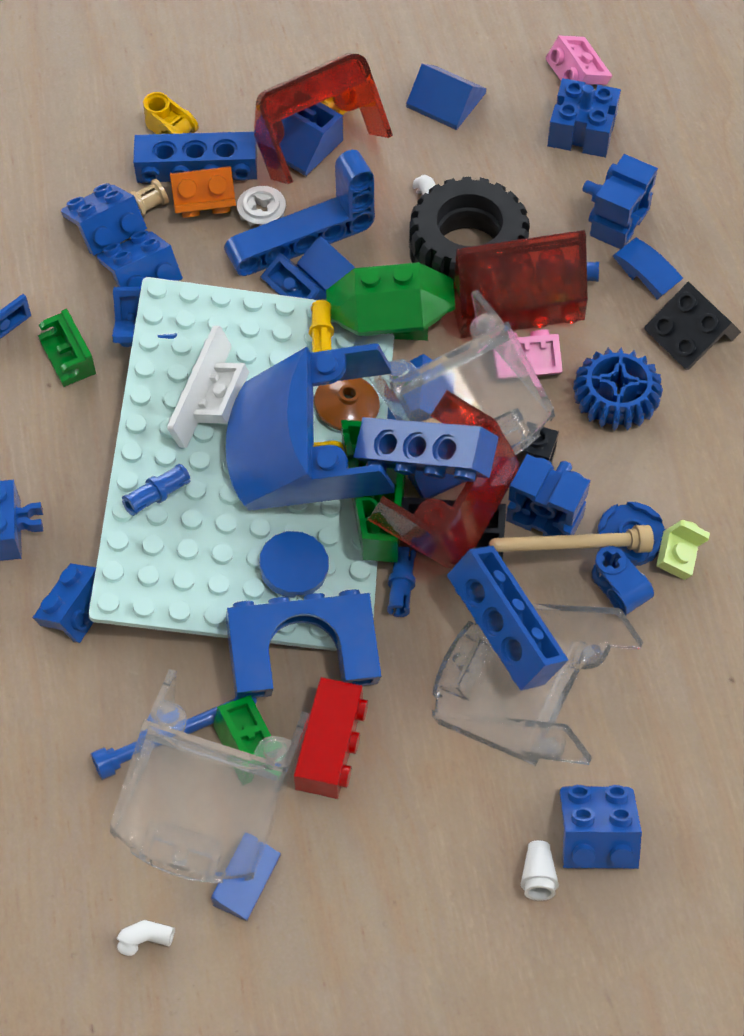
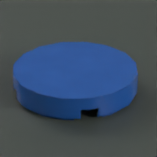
(624, 517)
(293, 564)

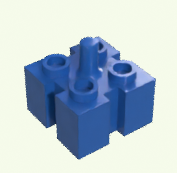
(583, 117)
(621, 200)
(547, 497)

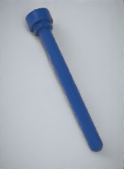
(109, 760)

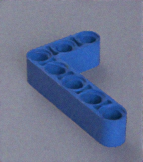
(292, 235)

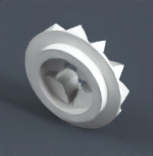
(265, 197)

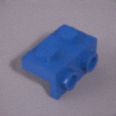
(69, 602)

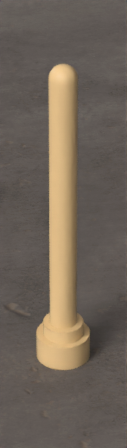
(638, 539)

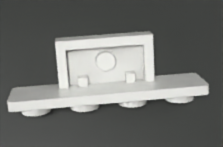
(209, 390)

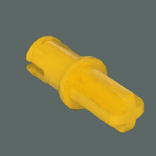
(321, 327)

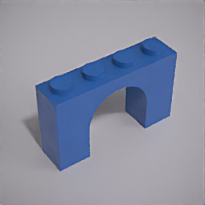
(344, 618)

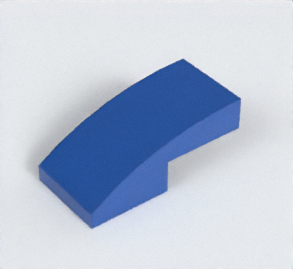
(650, 266)

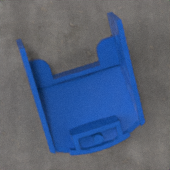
(273, 433)

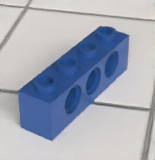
(164, 154)
(473, 447)
(507, 618)

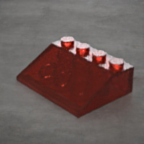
(524, 281)

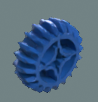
(636, 381)

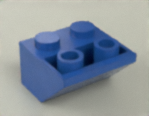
(311, 136)

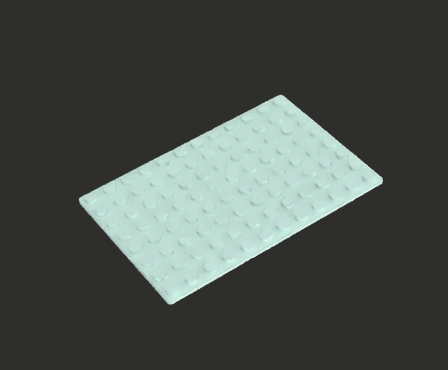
(201, 546)

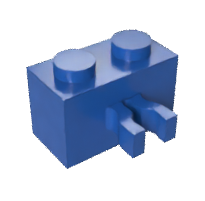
(15, 519)

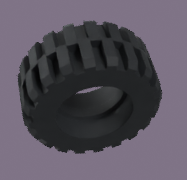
(460, 206)

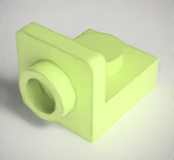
(680, 548)

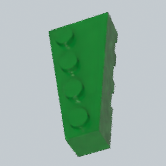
(374, 541)

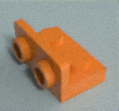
(203, 191)

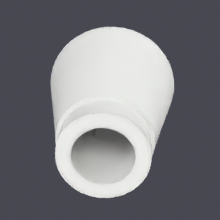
(539, 872)

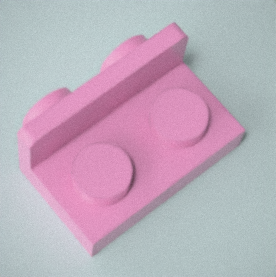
(576, 60)
(542, 352)

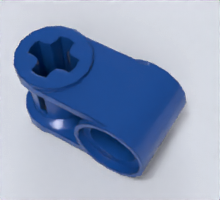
(620, 580)

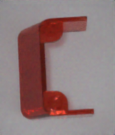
(343, 79)
(448, 531)

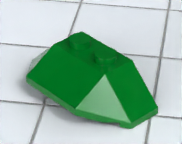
(390, 299)

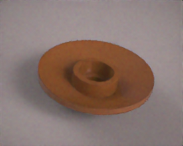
(334, 406)

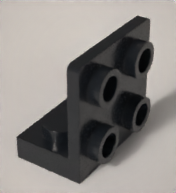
(689, 326)

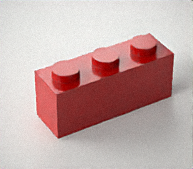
(330, 738)

